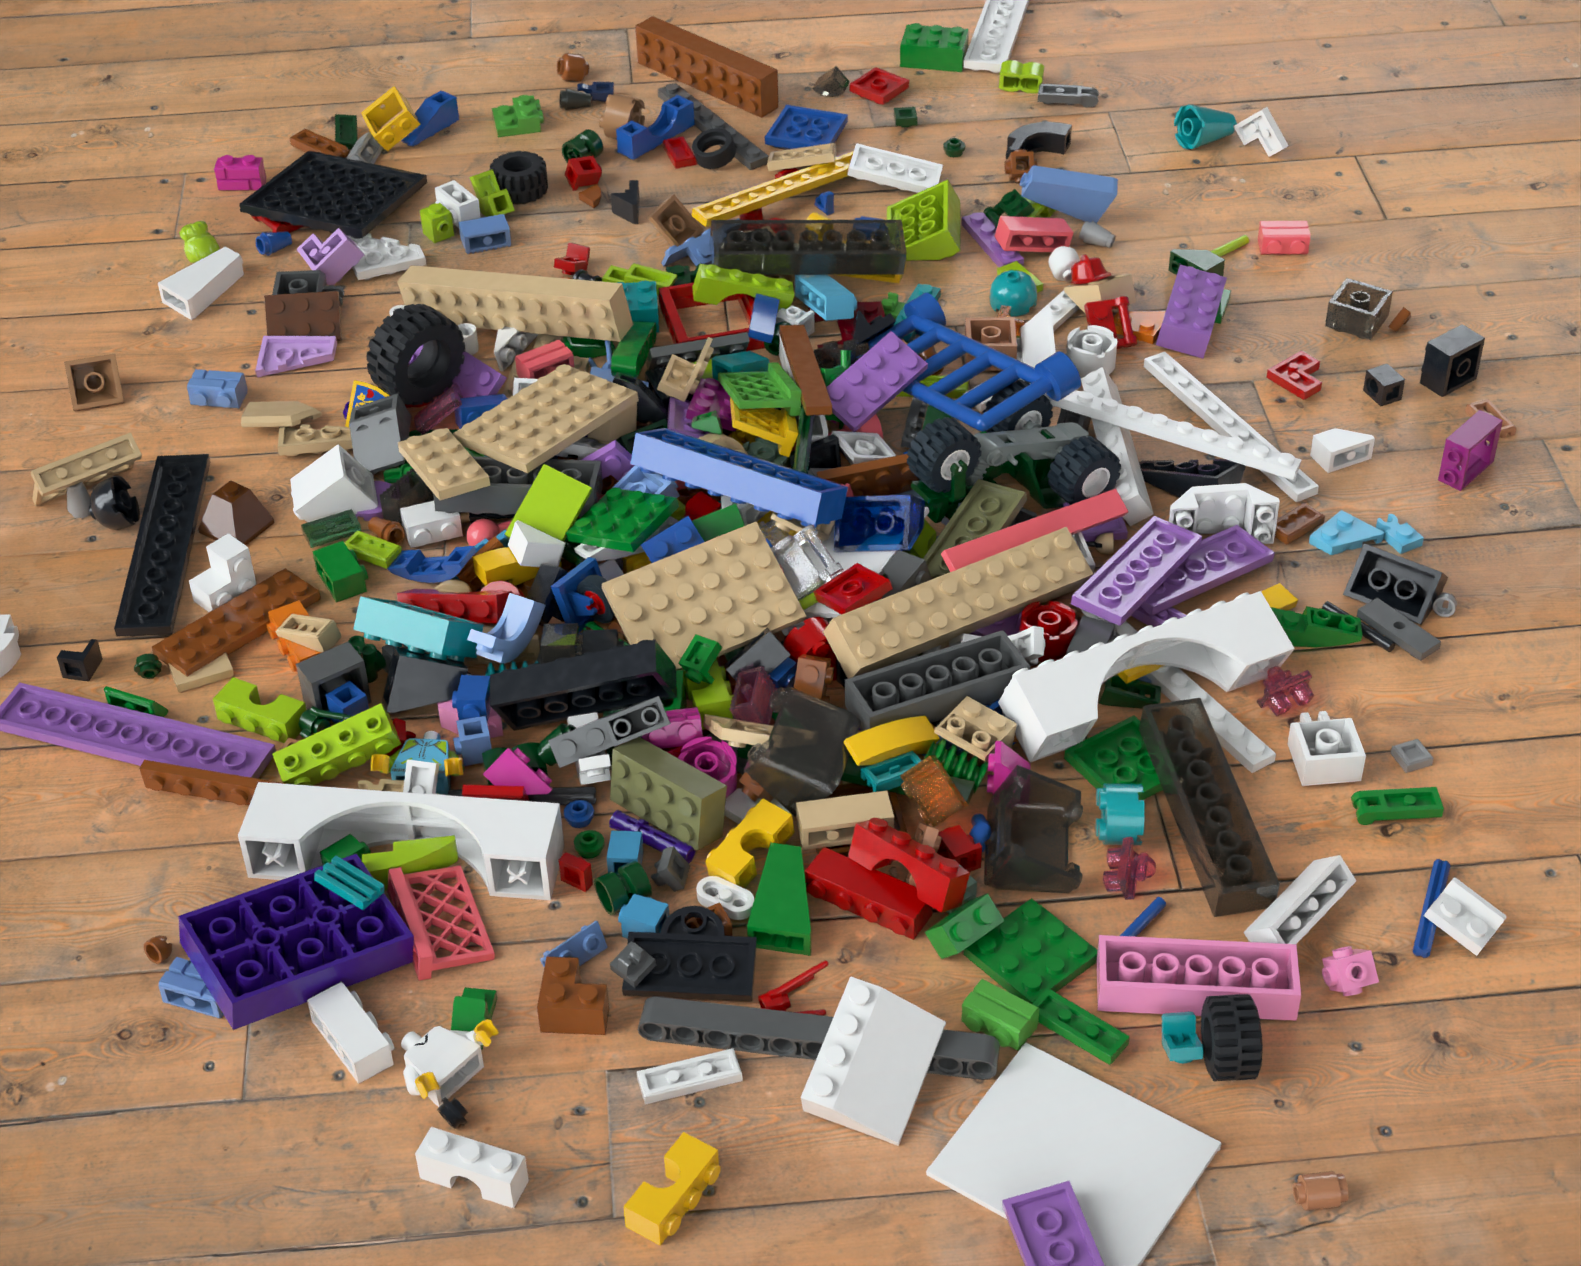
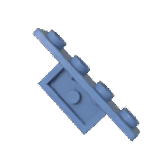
(696, 248)

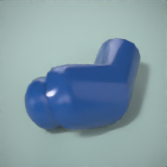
(981, 830)

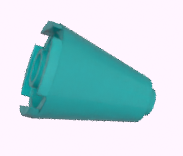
(1202, 125)

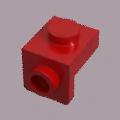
(575, 259)

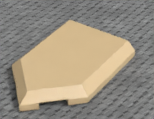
(277, 414)

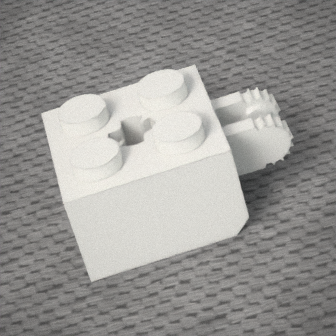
(1326, 750)

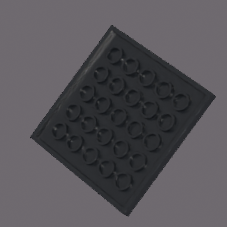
(333, 194)

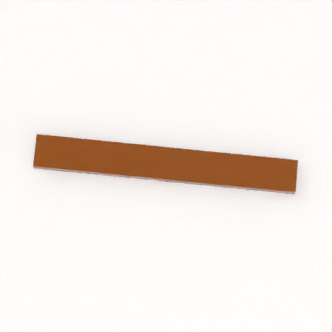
(805, 370)

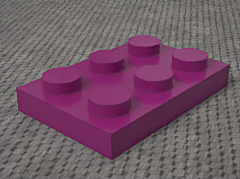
(711, 397)

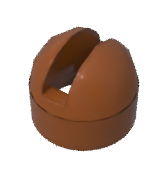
(157, 949)

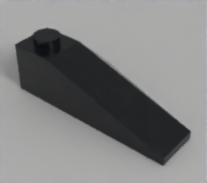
(1181, 477)

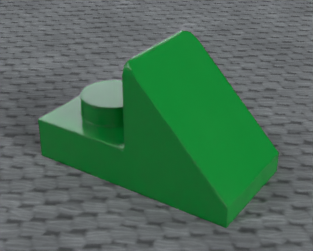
(472, 1008)

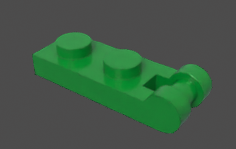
(1397, 804)

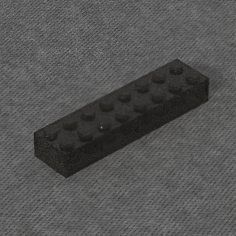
(809, 246)
(1208, 808)

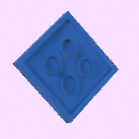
(805, 127)

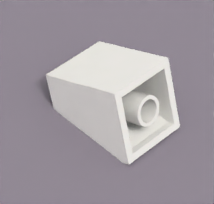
(332, 486)

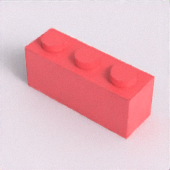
(1032, 233)

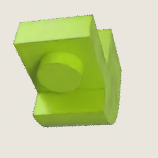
(491, 199)

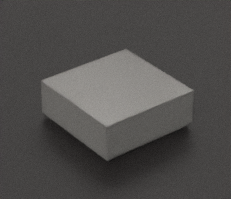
(1412, 755)

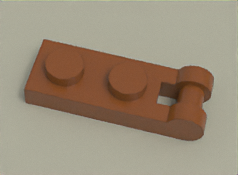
(308, 140)

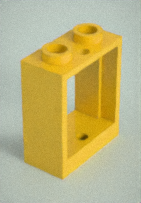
(376, 117)

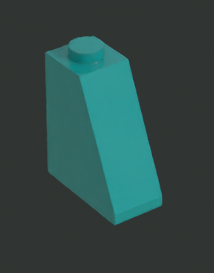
(739, 362)

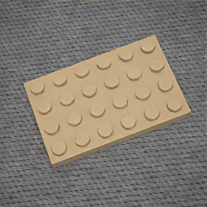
(545, 417)
(714, 590)

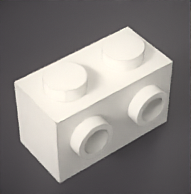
(458, 201)
(427, 526)

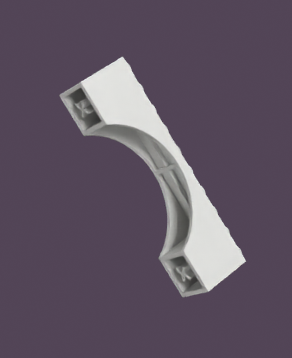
(1225, 644)
(505, 841)

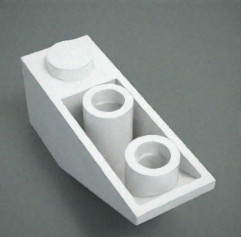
(509, 343)

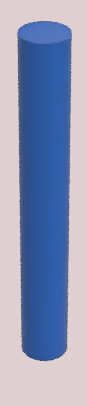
(1145, 918)

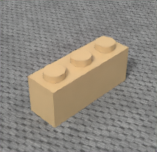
(833, 820)

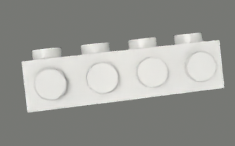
(1302, 902)

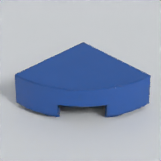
(825, 202)

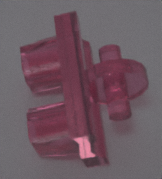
(1281, 685)
(1130, 869)

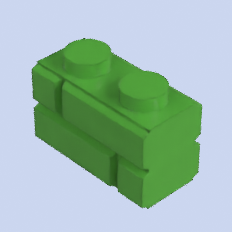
(999, 1015)

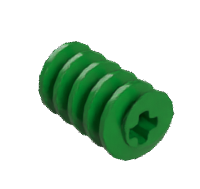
(958, 765)

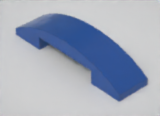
(417, 567)

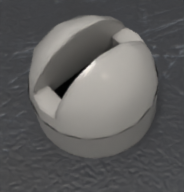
(1438, 605)

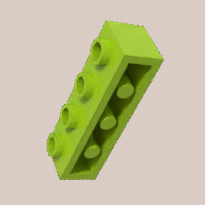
(337, 748)

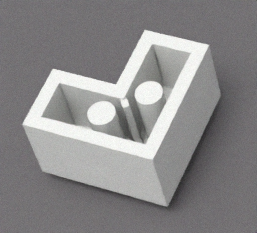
(227, 578)

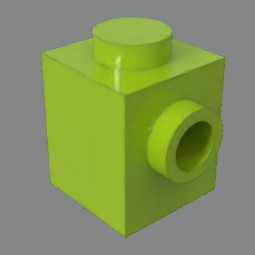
(437, 222)

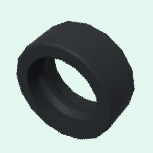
(711, 138)

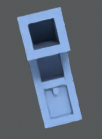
(511, 632)

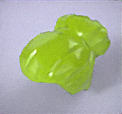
(198, 241)

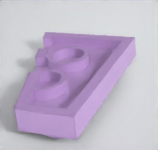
(293, 352)

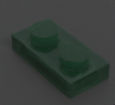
(330, 528)

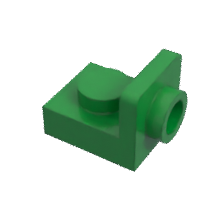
(699, 659)

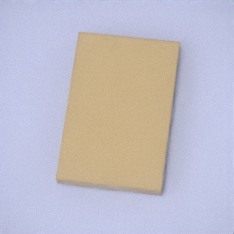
(802, 156)

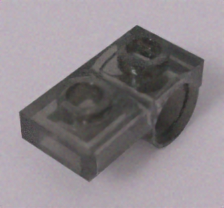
(832, 350)

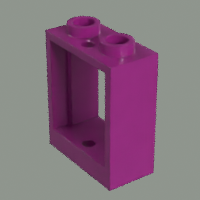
(1467, 452)

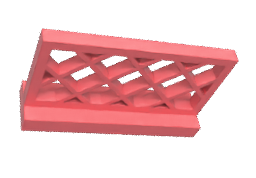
(405, 903)

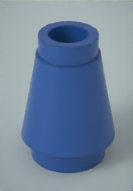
(272, 242)

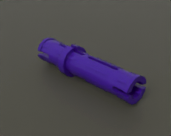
(650, 835)

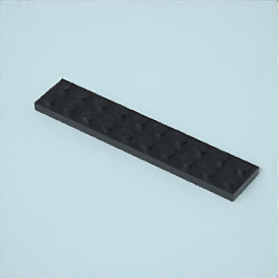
(163, 546)

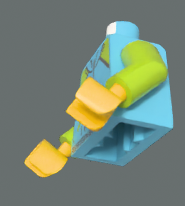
(428, 749)

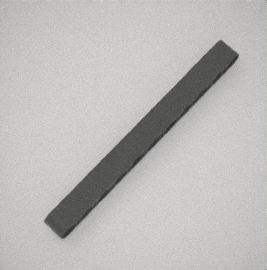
(792, 1034)

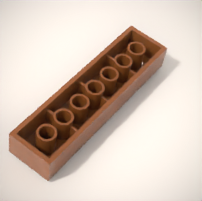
(707, 66)

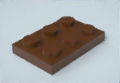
(303, 314)

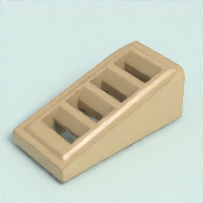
(312, 632)

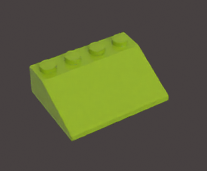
(929, 222)

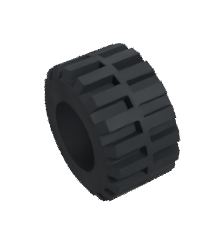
(522, 175)
(1231, 1037)

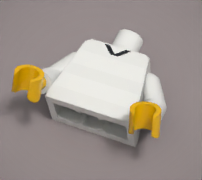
(444, 1059)

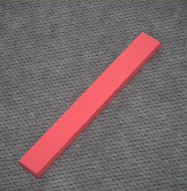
(1075, 517)

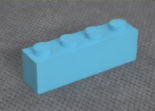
(825, 296)

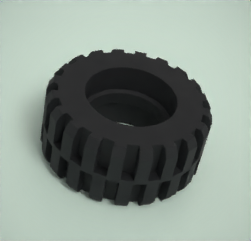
(399, 340)

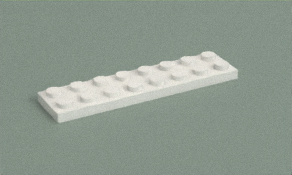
(995, 34)

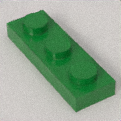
(1080, 1027)

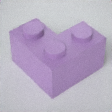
(331, 257)

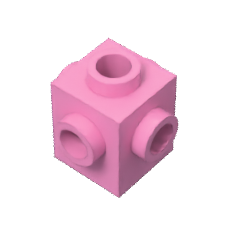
(1349, 970)

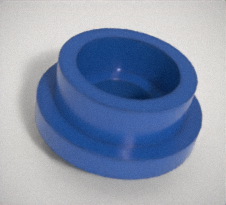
(579, 813)

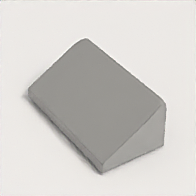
(366, 149)

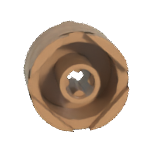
(619, 111)

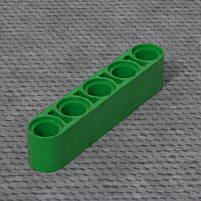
(634, 349)

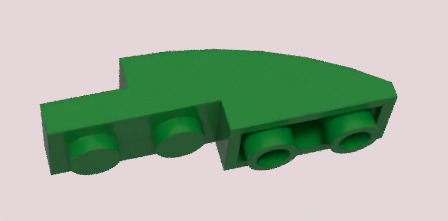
(1319, 627)

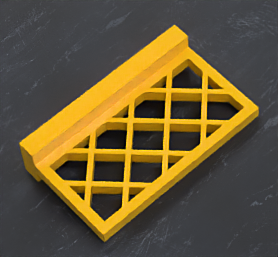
(767, 424)

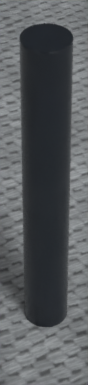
(1367, 631)

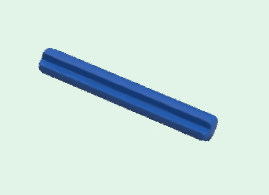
(1426, 928)

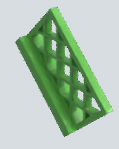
(763, 389)

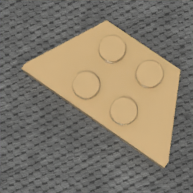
(737, 732)

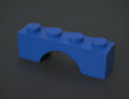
(674, 118)

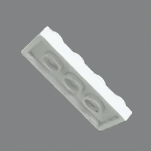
(893, 169)

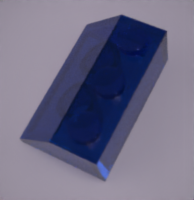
(879, 523)

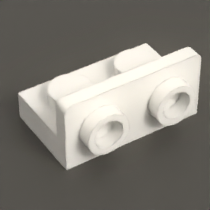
(1465, 916)

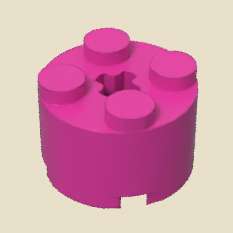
(713, 759)

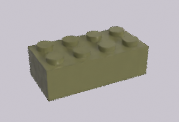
(668, 793)

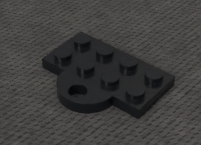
(697, 960)

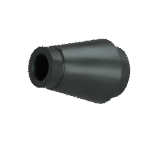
(574, 99)

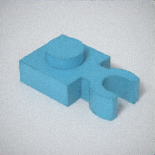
(1400, 537)

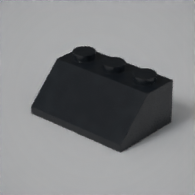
(1395, 581)

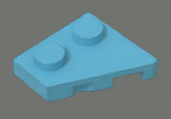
(1344, 533)

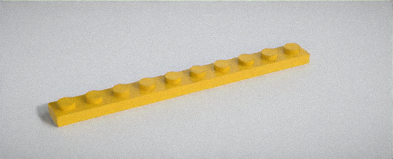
(773, 191)

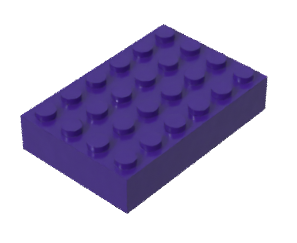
(290, 944)

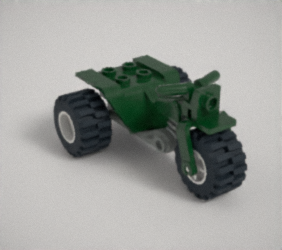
(1050, 462)

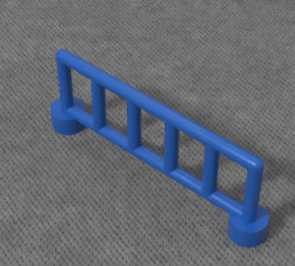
(924, 315)

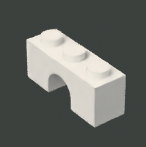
(496, 1171)

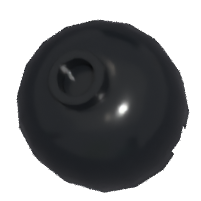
(113, 505)

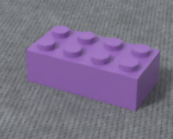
(1191, 311)

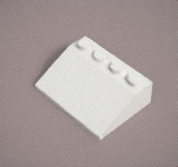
(872, 1062)

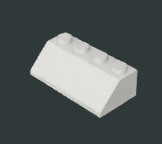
(1036, 339)

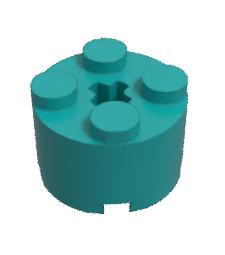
(1120, 813)

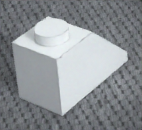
(1341, 448)

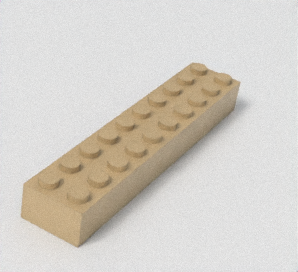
(521, 302)
(957, 603)

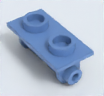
(582, 945)

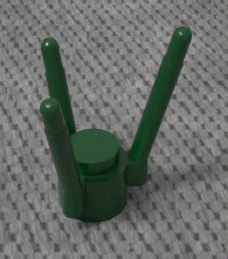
(316, 720)

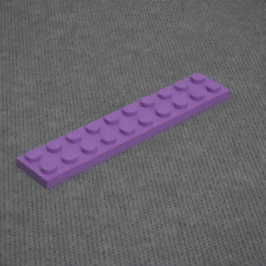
(128, 733)

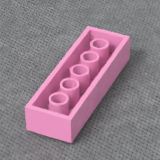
(1181, 973)

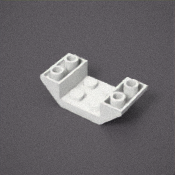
(1224, 506)

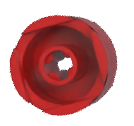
(1058, 626)
(810, 641)

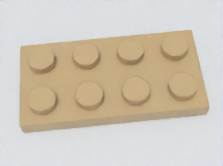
(443, 463)

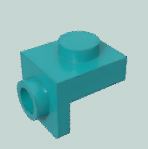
(1180, 1037)

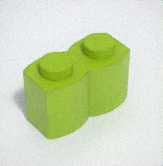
(1020, 76)

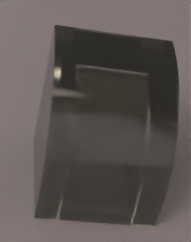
(831, 83)

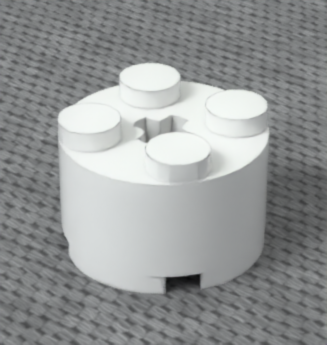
(1092, 349)

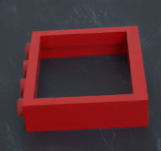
(681, 297)

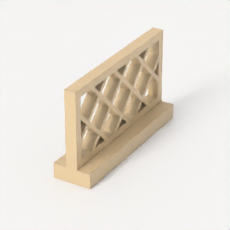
(85, 467)

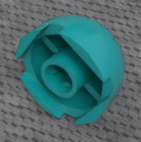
(1014, 290)

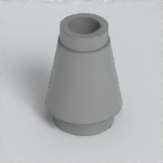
(1096, 235)
(78, 500)

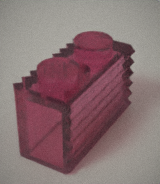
(752, 696)

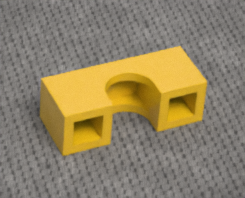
(759, 828)
(659, 1211)

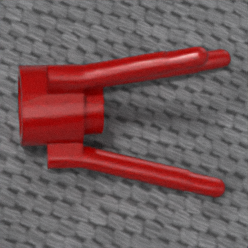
(778, 999)

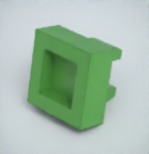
(892, 305)

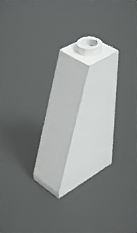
(201, 283)

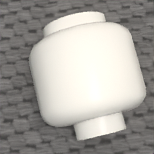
(1062, 261)

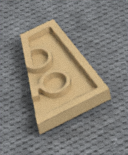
(309, 440)

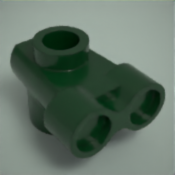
(372, 657)

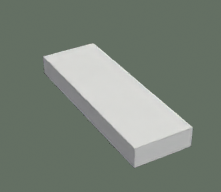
(689, 1076)

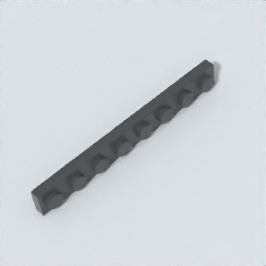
(705, 119)

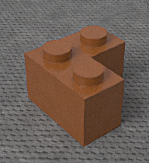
(567, 1003)

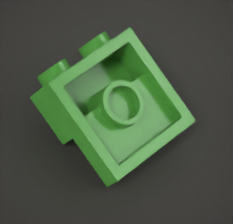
(520, 118)

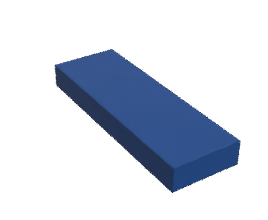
(763, 318)

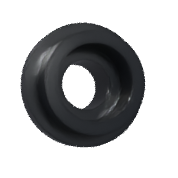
(453, 1112)

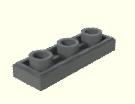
(1398, 629)

